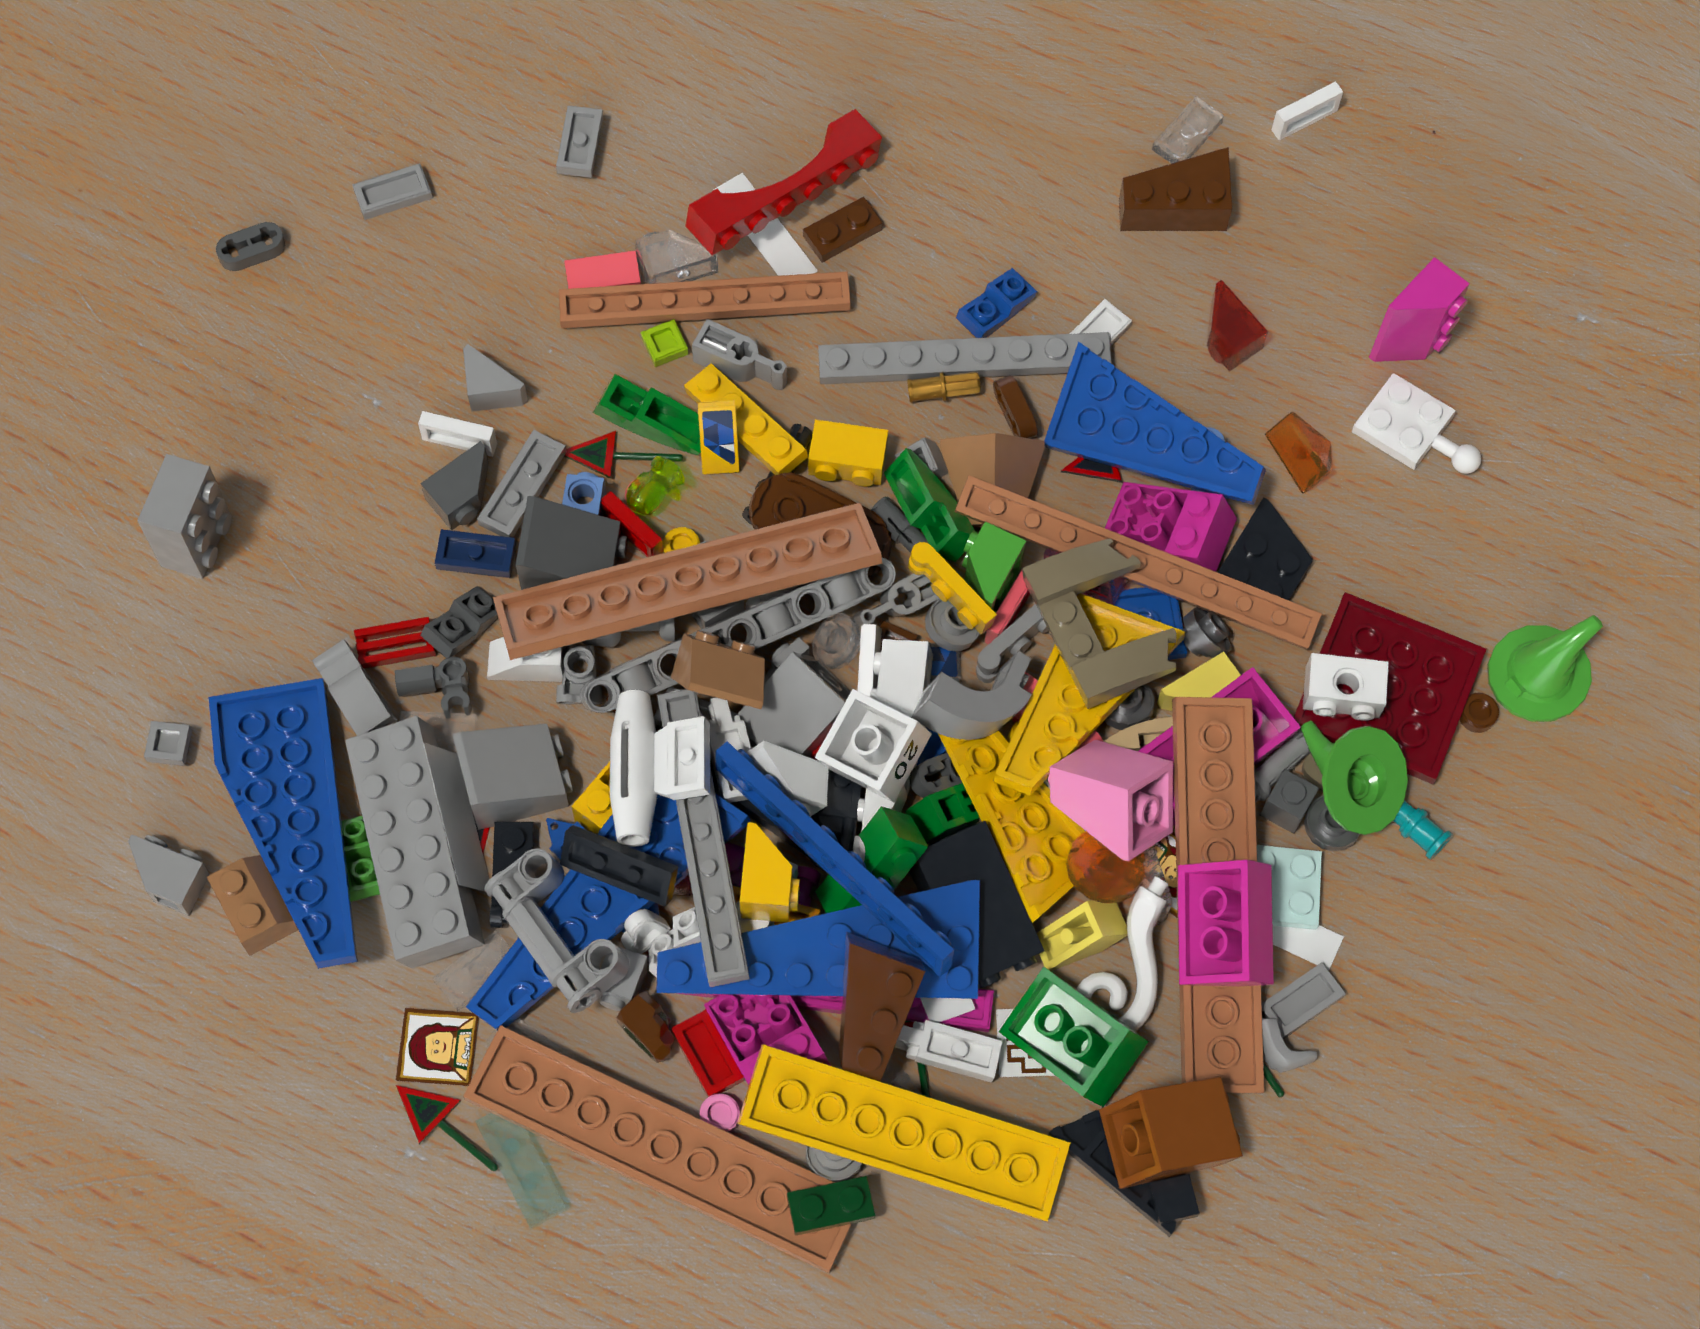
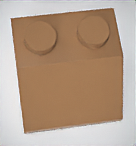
(720, 669)
(252, 903)

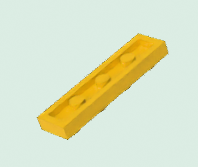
(754, 426)

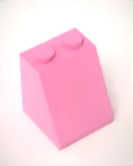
(1115, 796)

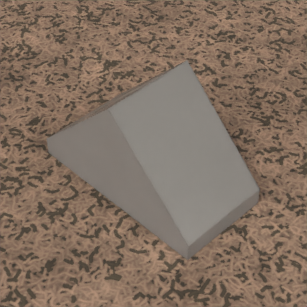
(490, 384)

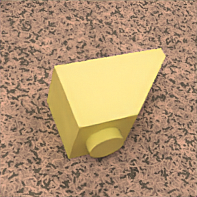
(1200, 682)
(1081, 933)

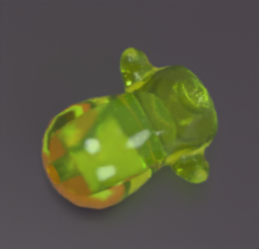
(649, 488)

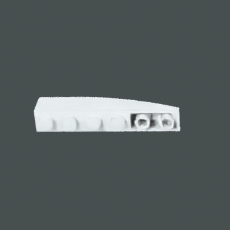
(903, 676)

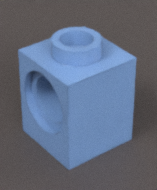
(584, 485)

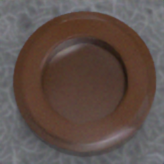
(1479, 713)

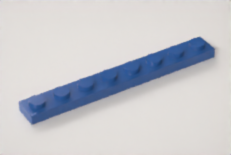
(844, 867)

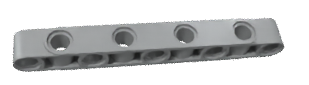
(763, 625)

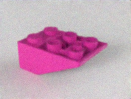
(1174, 521)
(762, 1020)

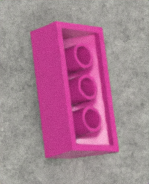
(1271, 721)

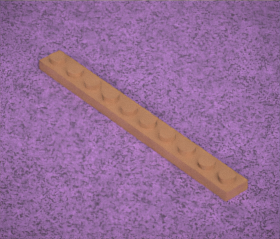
(1158, 568)

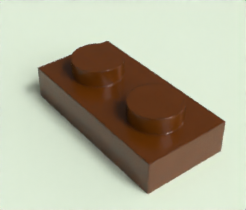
(842, 229)

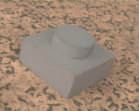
(168, 743)

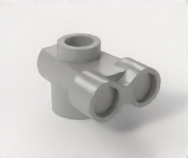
(572, 682)

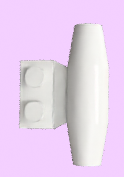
(653, 763)

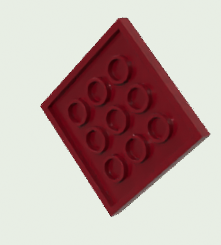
(1425, 682)

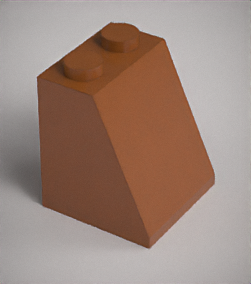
(1170, 1131)

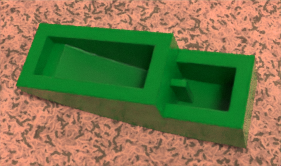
(650, 415)
(928, 505)

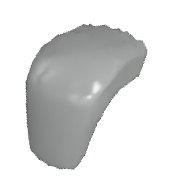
(1277, 1054)

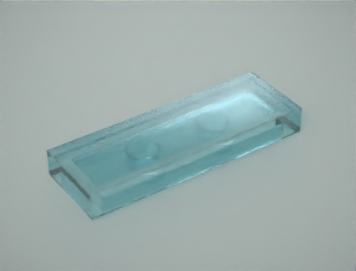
(521, 1169)

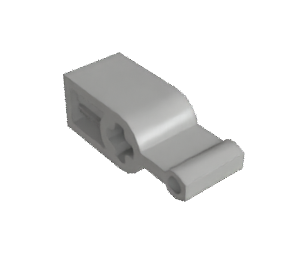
(736, 356)
(915, 599)
(353, 689)

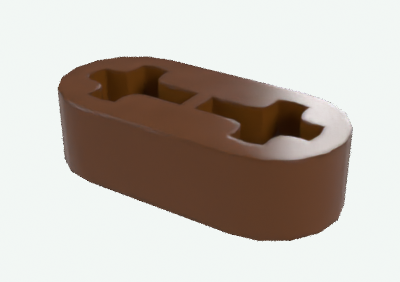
(1015, 407)

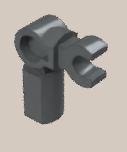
(449, 675)

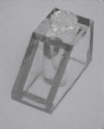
(673, 258)

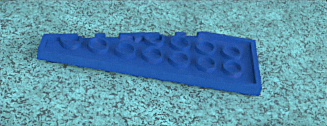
(282, 777)

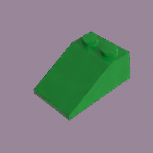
(1073, 1037)

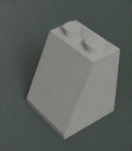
(797, 706)
(512, 773)

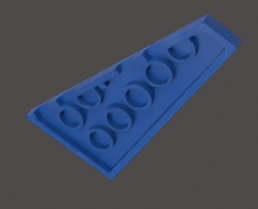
(1130, 427)

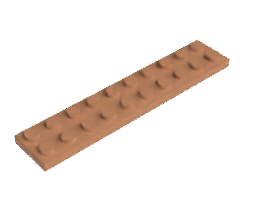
(686, 580)
(1217, 825)
(649, 1143)

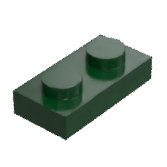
(830, 1205)

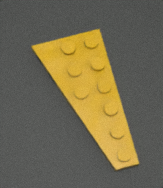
(1056, 714)
(1026, 828)

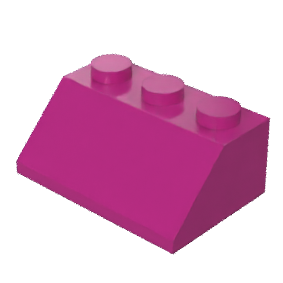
(1421, 315)
(1225, 924)

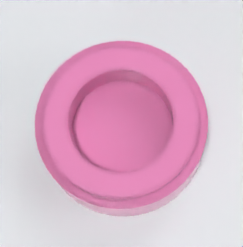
(720, 1112)

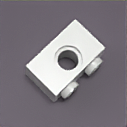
(1364, 676)

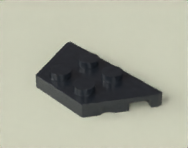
(1267, 554)
(1091, 1150)

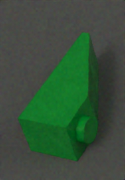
(944, 813)

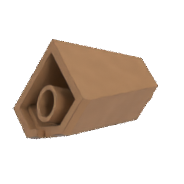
(994, 458)

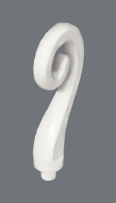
(1141, 919)

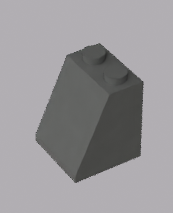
(565, 543)

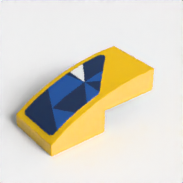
(718, 437)

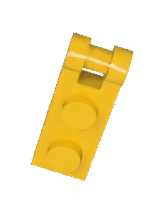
(951, 587)

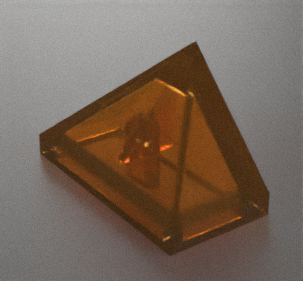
(1301, 450)

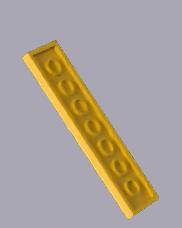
(903, 1133)

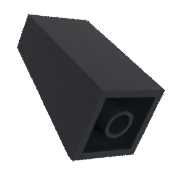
(1004, 925)

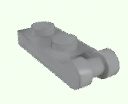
(1011, 640)

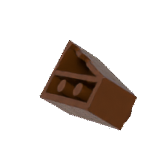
(1179, 196)
(874, 1004)

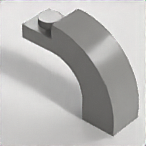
(974, 714)

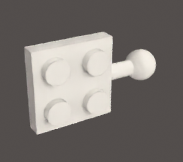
(1409, 423)

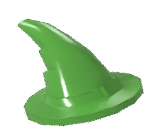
(1542, 670)
(1360, 776)

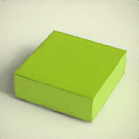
(664, 343)

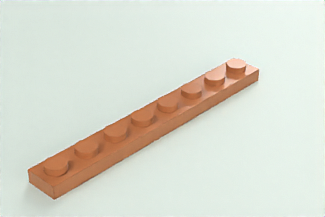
(704, 299)

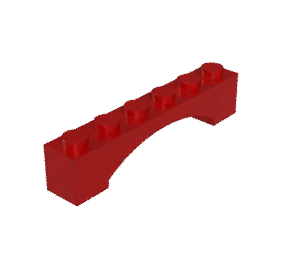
(725, 218)

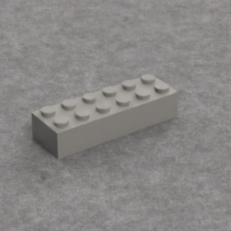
(411, 857)

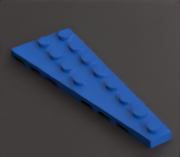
(587, 911)
(809, 953)

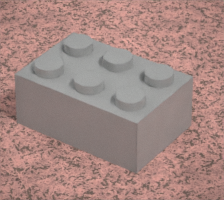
(185, 516)

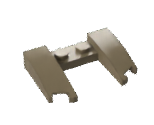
(1095, 672)

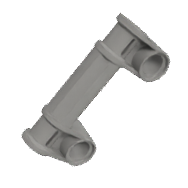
(542, 938)

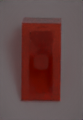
(1232, 329)

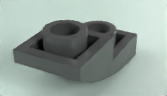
(462, 624)

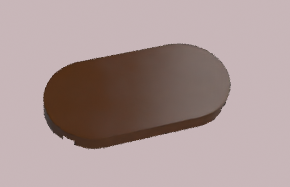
(795, 496)

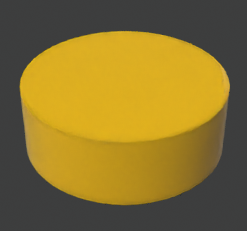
(679, 538)

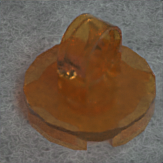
(1101, 873)

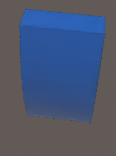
(997, 305)

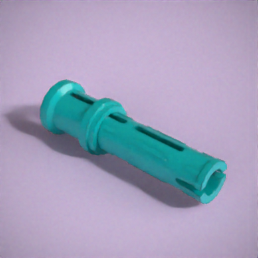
(1421, 829)

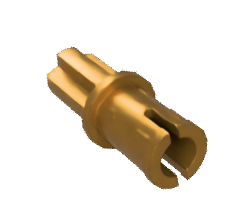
(943, 386)

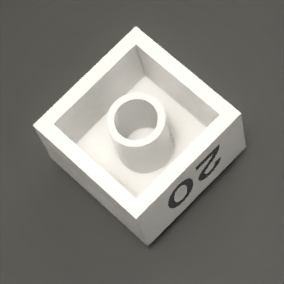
(873, 745)

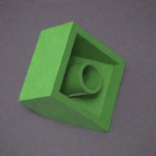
(993, 563)

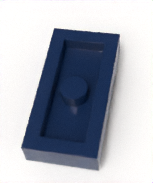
(475, 553)

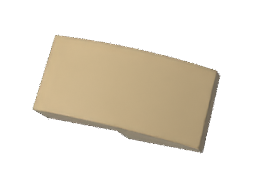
(1140, 733)

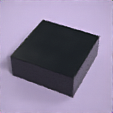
(1173, 1199)

